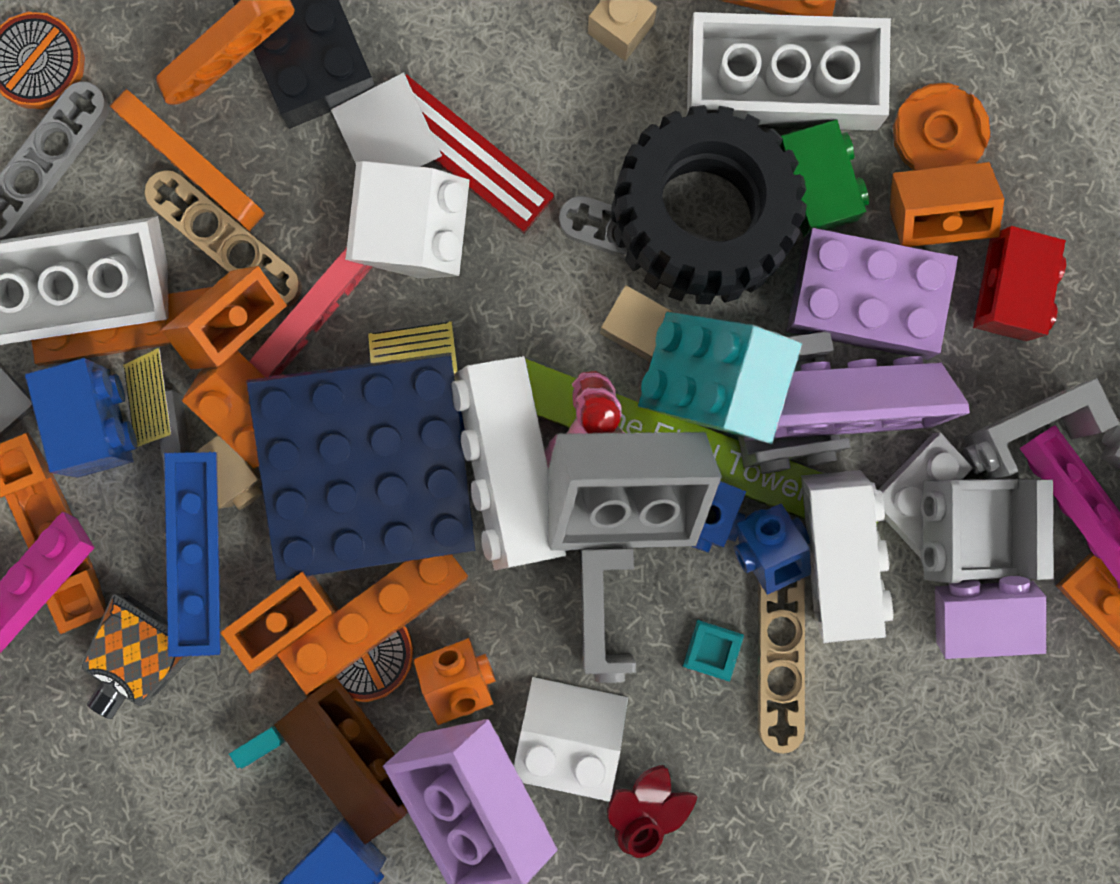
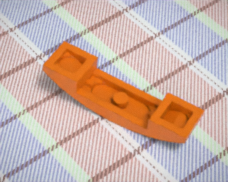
(35, 505)

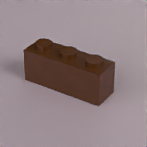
(345, 758)

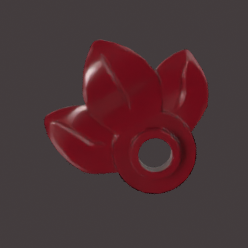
(648, 812)

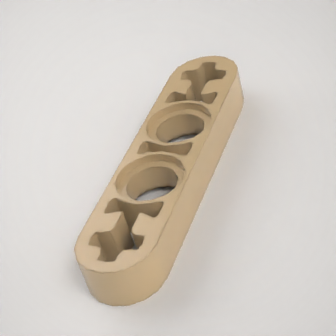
(226, 236)
(790, 656)

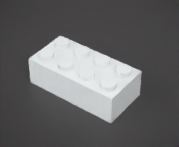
(791, 68)

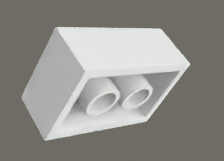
(846, 556)

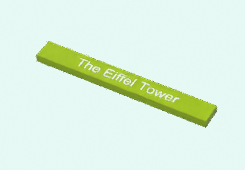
(554, 403)

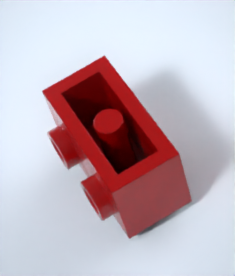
(1020, 284)

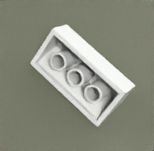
(82, 280)
(506, 460)

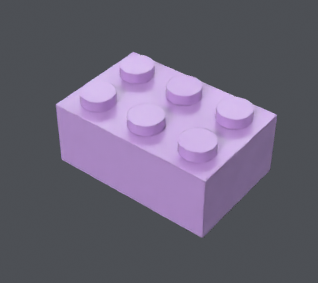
(872, 293)
(471, 806)

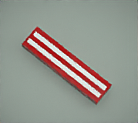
(491, 173)

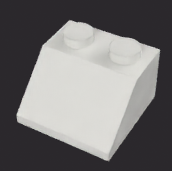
(407, 219)
(571, 738)

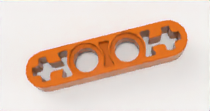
(221, 48)
(187, 160)

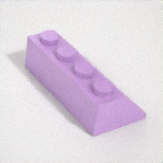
(869, 398)

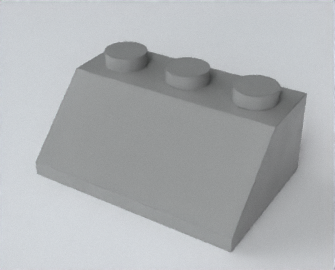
(629, 490)

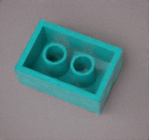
(720, 375)

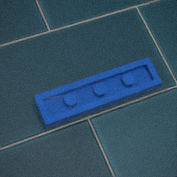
(192, 554)

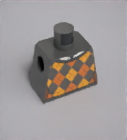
(129, 656)

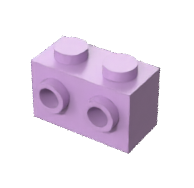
(990, 618)

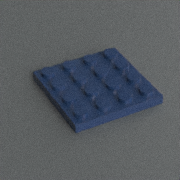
(361, 465)

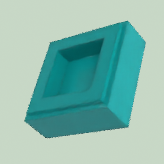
(713, 650)
(257, 747)

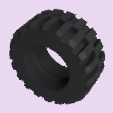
(733, 151)

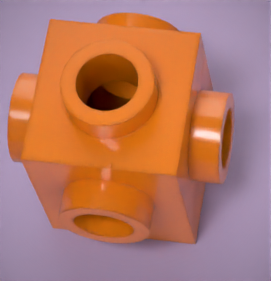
(455, 681)

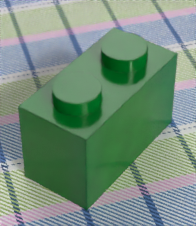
(832, 190)

